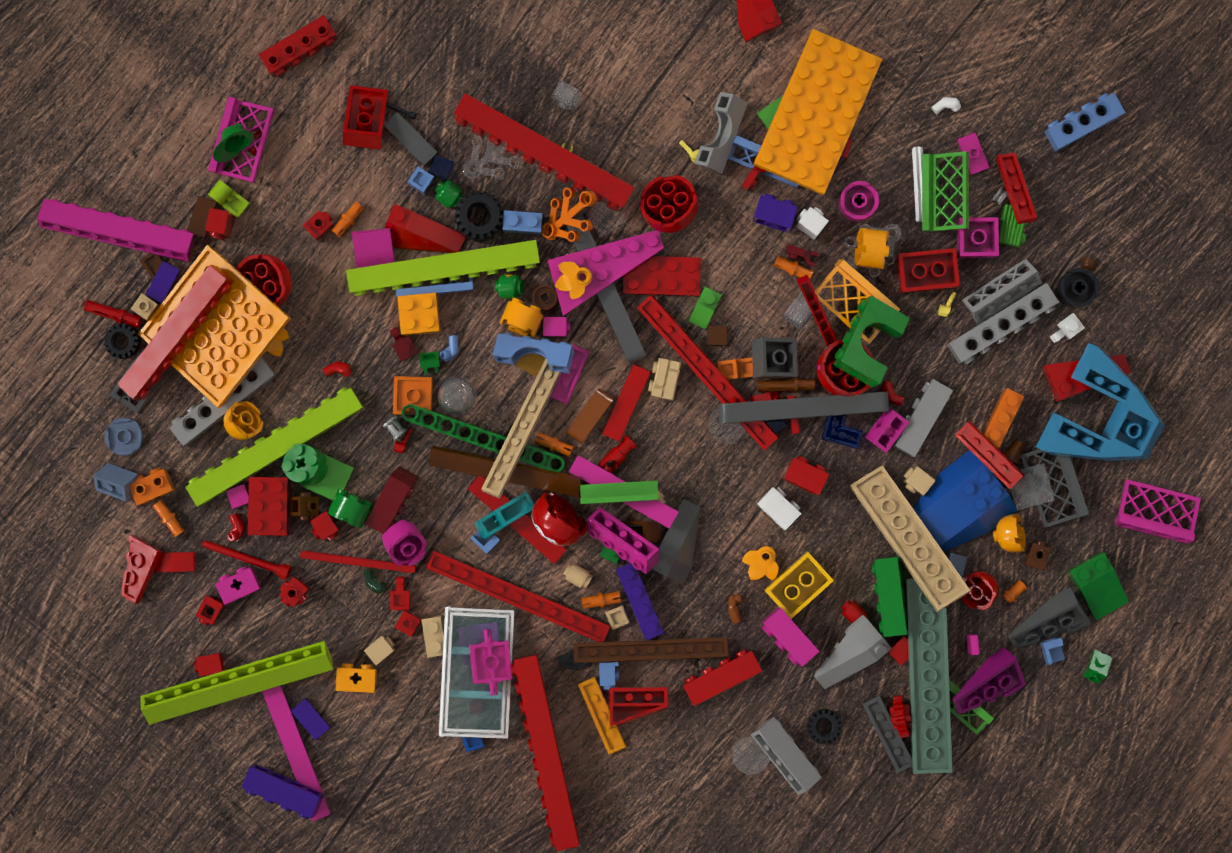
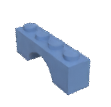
(511, 348)

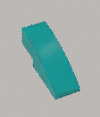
(504, 515)

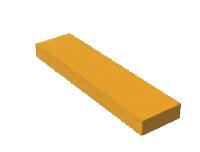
(600, 713)

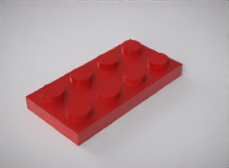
(665, 277)

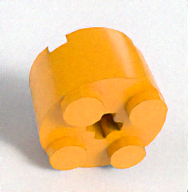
(871, 248)
(521, 318)

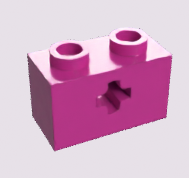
(887, 430)
(249, 585)

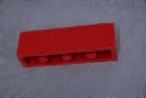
(722, 677)

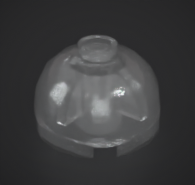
(456, 396)

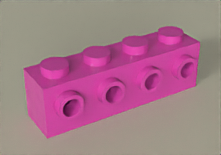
(623, 540)

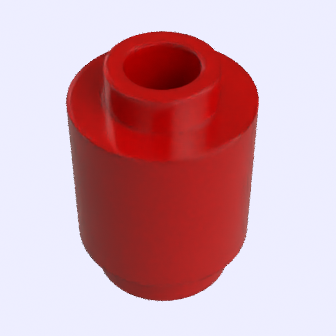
(853, 611)

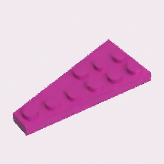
(606, 264)

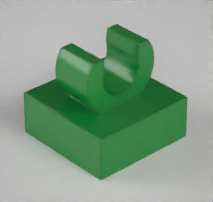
(429, 360)

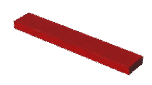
(523, 525)
(357, 561)

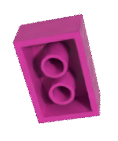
(789, 637)

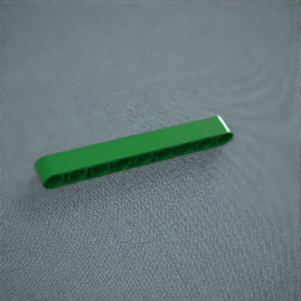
(475, 432)

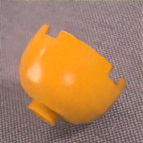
(243, 420)
(1010, 534)

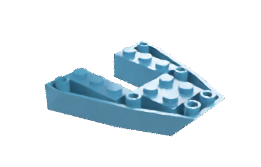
(1131, 428)

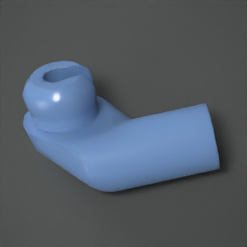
(451, 351)

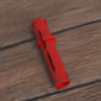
(120, 316)

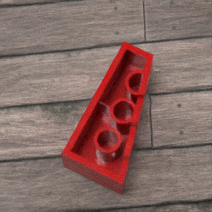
(1060, 378)

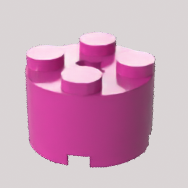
(866, 194)
(404, 543)

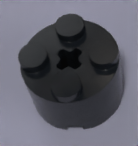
(1071, 297)

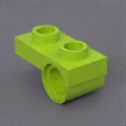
(229, 199)

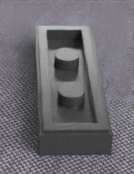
(410, 139)

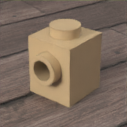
(918, 481)

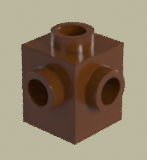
(303, 506)

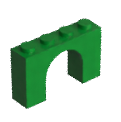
(851, 356)

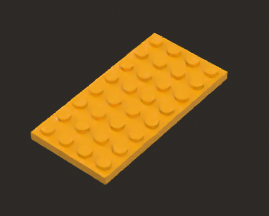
(817, 112)

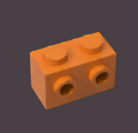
(151, 486)

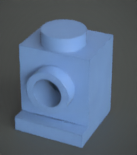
(608, 674)

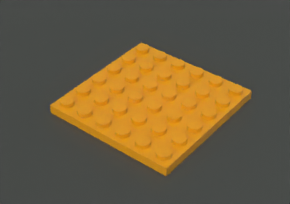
(231, 336)

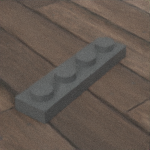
(887, 734)

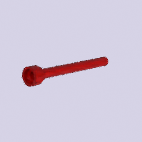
(282, 571)

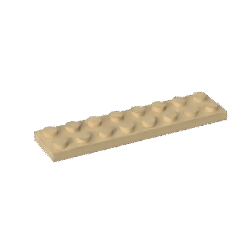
(910, 538)

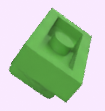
(705, 308)

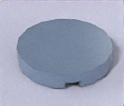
(124, 436)

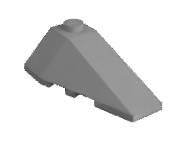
(856, 651)

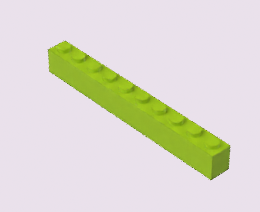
(443, 266)
(274, 447)
(236, 682)

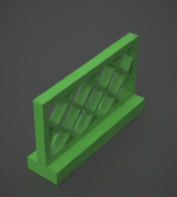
(932, 192)

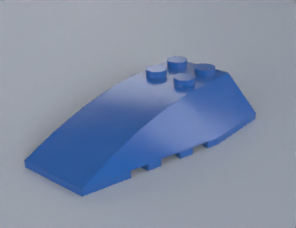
(963, 503)

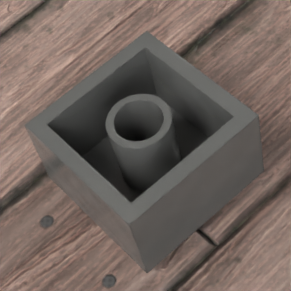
(774, 358)

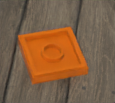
(412, 391)

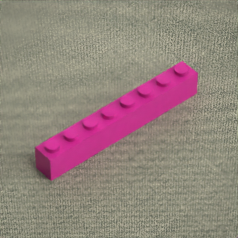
(116, 230)

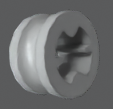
(999, 196)

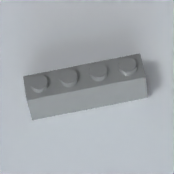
(923, 417)
(786, 755)

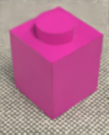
(555, 327)

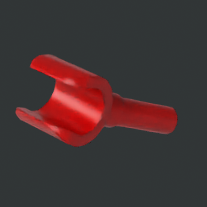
(401, 446)

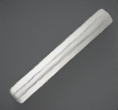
(917, 174)

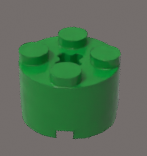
(295, 466)
(350, 508)

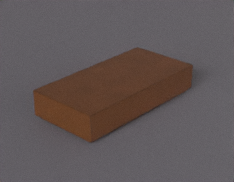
(199, 217)

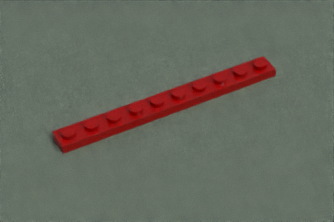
(702, 366)
(517, 597)

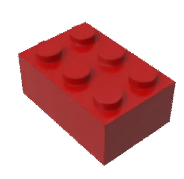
(927, 271)
(268, 506)

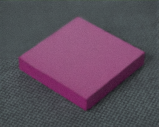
(373, 247)

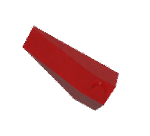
(757, 18)

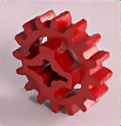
(901, 716)

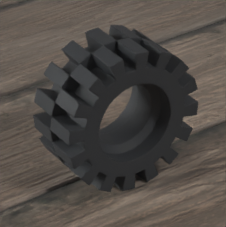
(133, 344)
(824, 738)

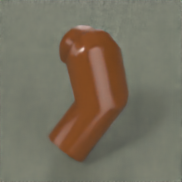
(732, 608)

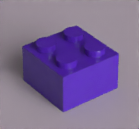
(775, 213)

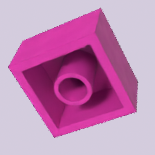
(980, 239)

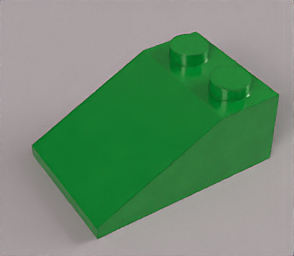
(1098, 585)

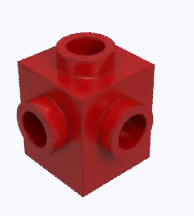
(300, 590)

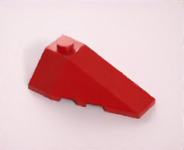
(420, 233)

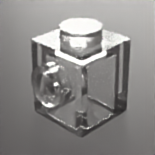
(566, 96)

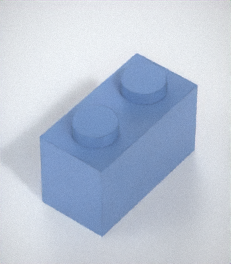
(522, 222)

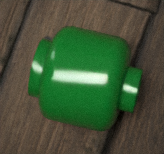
(448, 193)
(509, 286)

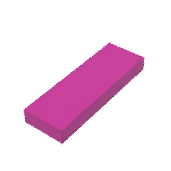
(566, 383)

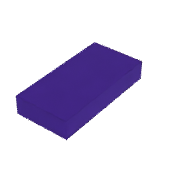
(163, 282)
(310, 719)

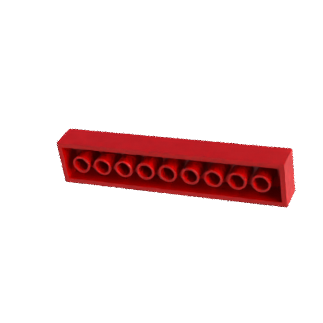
(542, 152)
(546, 751)

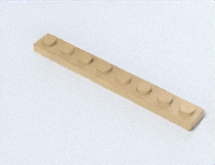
(521, 431)

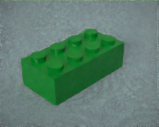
(892, 595)

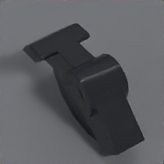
(567, 661)

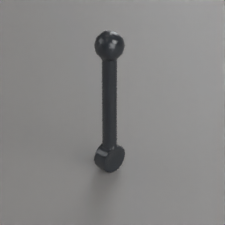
(412, 115)

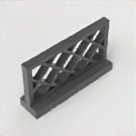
(1072, 484)

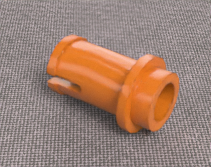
(1017, 589)

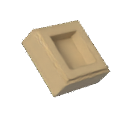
(617, 617)

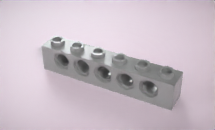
(1042, 294)
(187, 436)

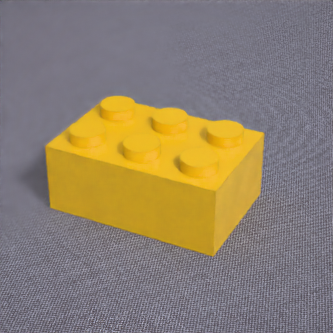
(798, 585)

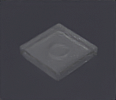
(1033, 487)

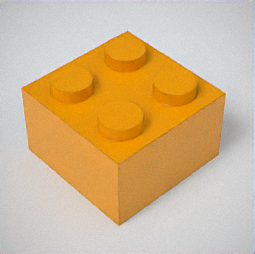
(419, 314)

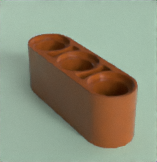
(590, 415)

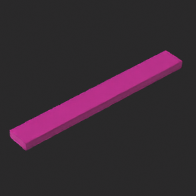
(293, 744)

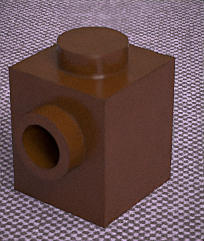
(1037, 555)

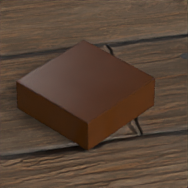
(717, 335)

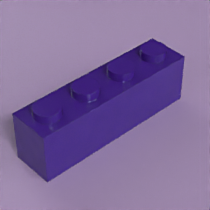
(639, 601)
(282, 791)

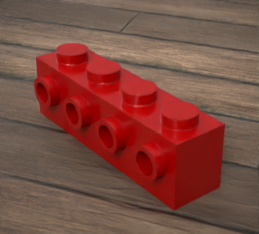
(298, 46)

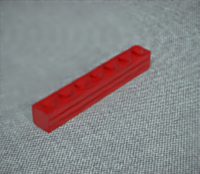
(816, 310)

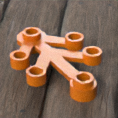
(552, 230)

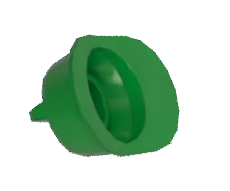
(232, 142)

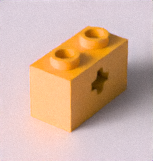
(345, 682)

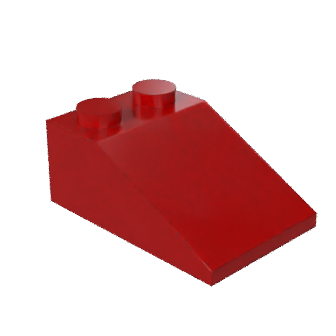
(365, 117)

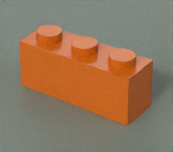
(1002, 416)

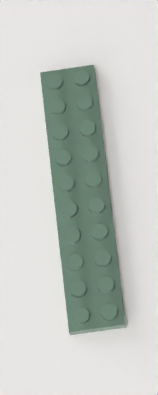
(928, 684)

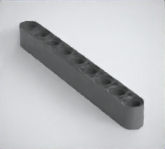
(612, 304)
(803, 407)

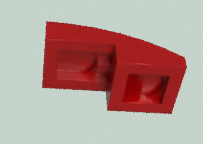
(176, 562)

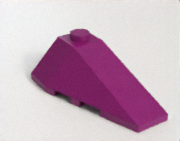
(995, 678)

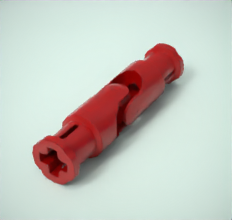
(616, 455)

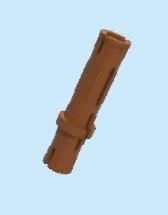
(786, 385)

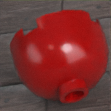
(982, 588)

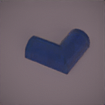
(838, 433)

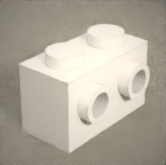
(811, 222)
(779, 508)

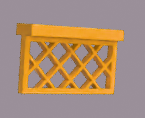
(861, 284)

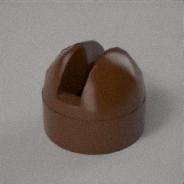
(1088, 263)

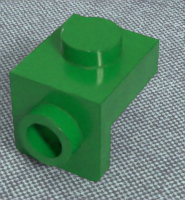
(1097, 667)

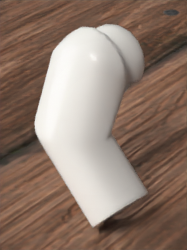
(946, 102)

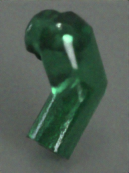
(374, 585)

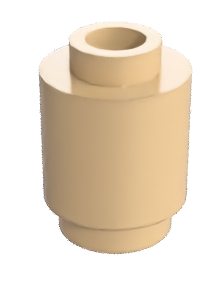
(577, 575)

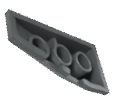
(678, 545)
(1058, 615)

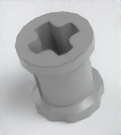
(395, 428)

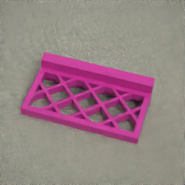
(230, 118)
(1153, 527)

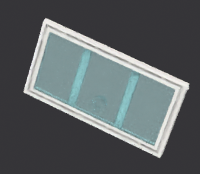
(466, 706)

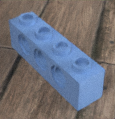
(1059, 139)

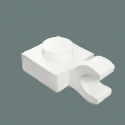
(1068, 327)

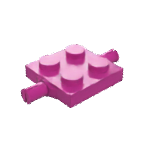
(490, 662)

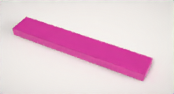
(595, 475)

